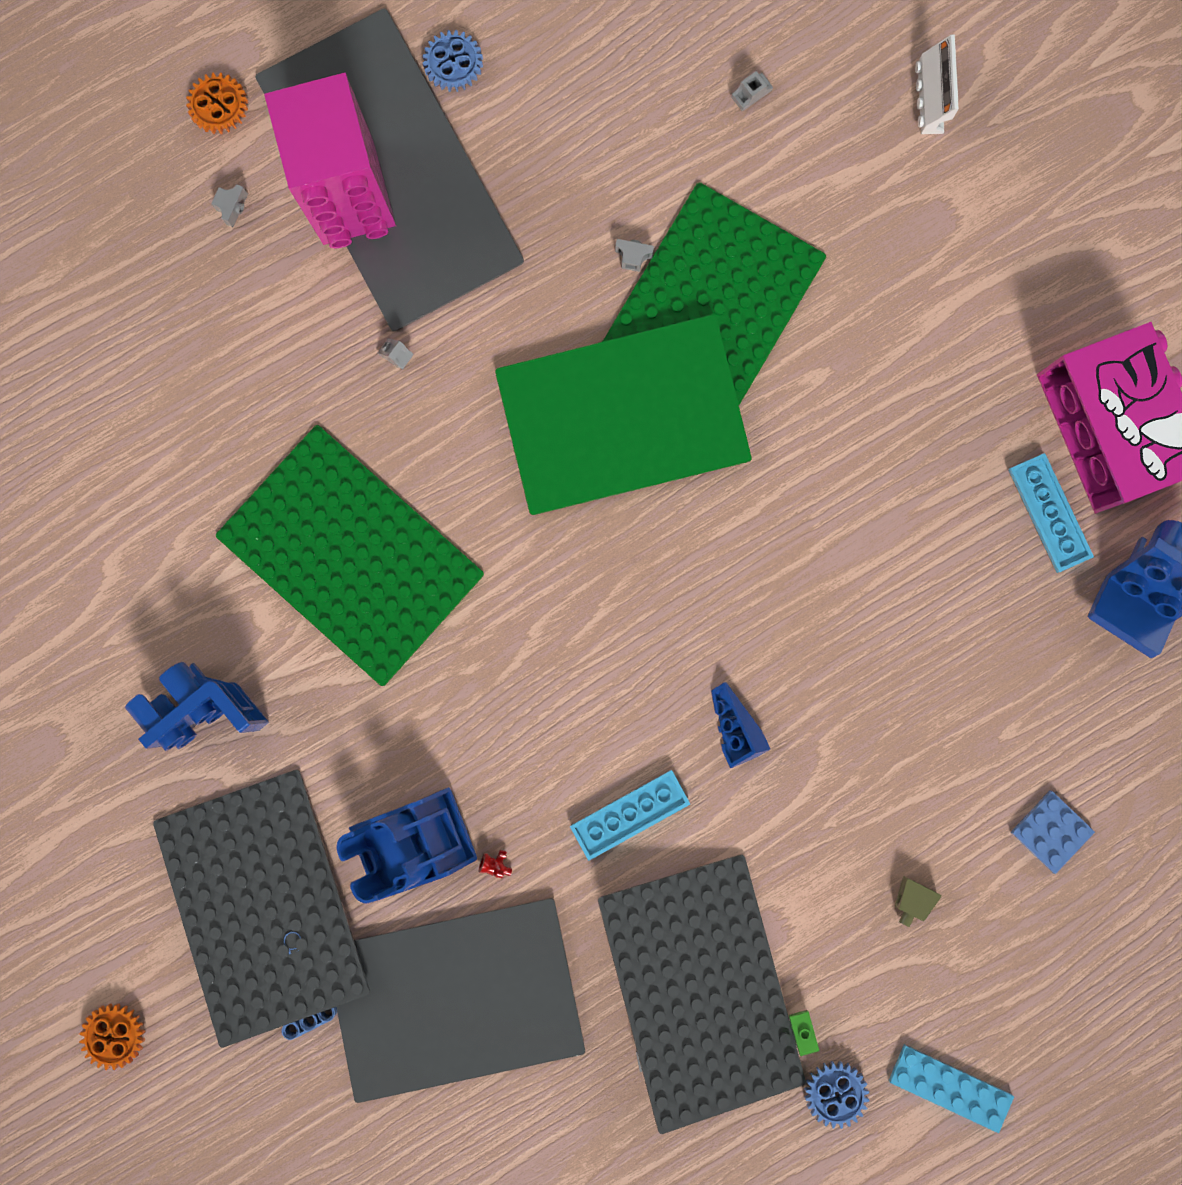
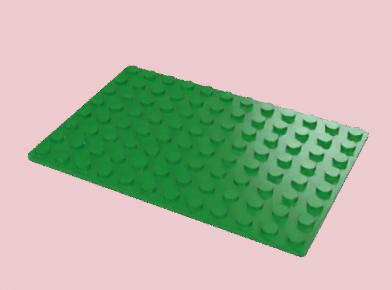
(727, 266)
(623, 414)
(349, 555)

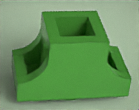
(803, 1033)

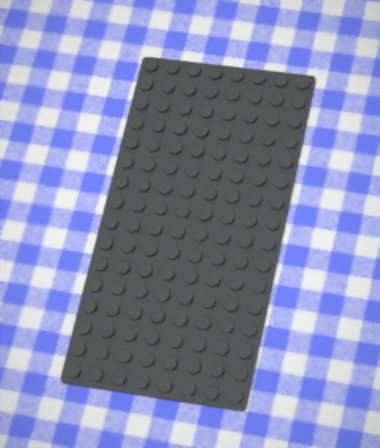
(445, 222)

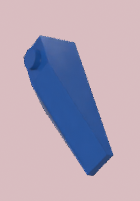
(740, 733)

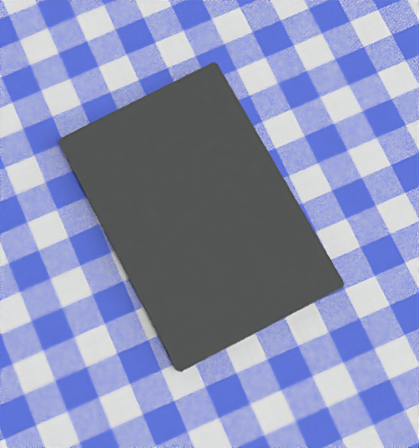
(242, 881)
(701, 993)
(460, 1002)

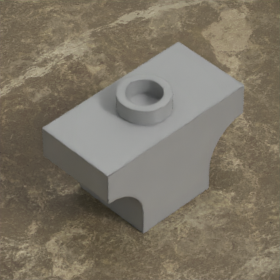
(751, 90)
(230, 203)
(633, 253)
(395, 353)

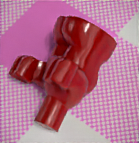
(494, 866)

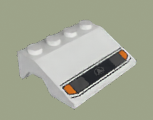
(937, 86)

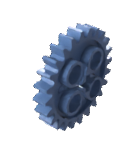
(446, 46)
(843, 1112)

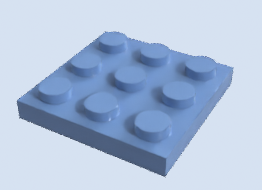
(1052, 832)

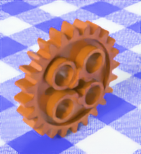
(206, 116)
(111, 1054)

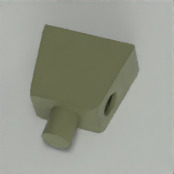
(915, 901)

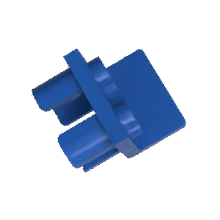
(1144, 592)
(198, 701)
(408, 847)

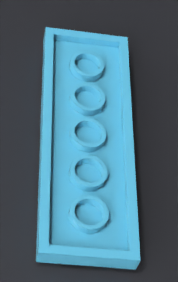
(1051, 513)
(629, 815)
(951, 1088)

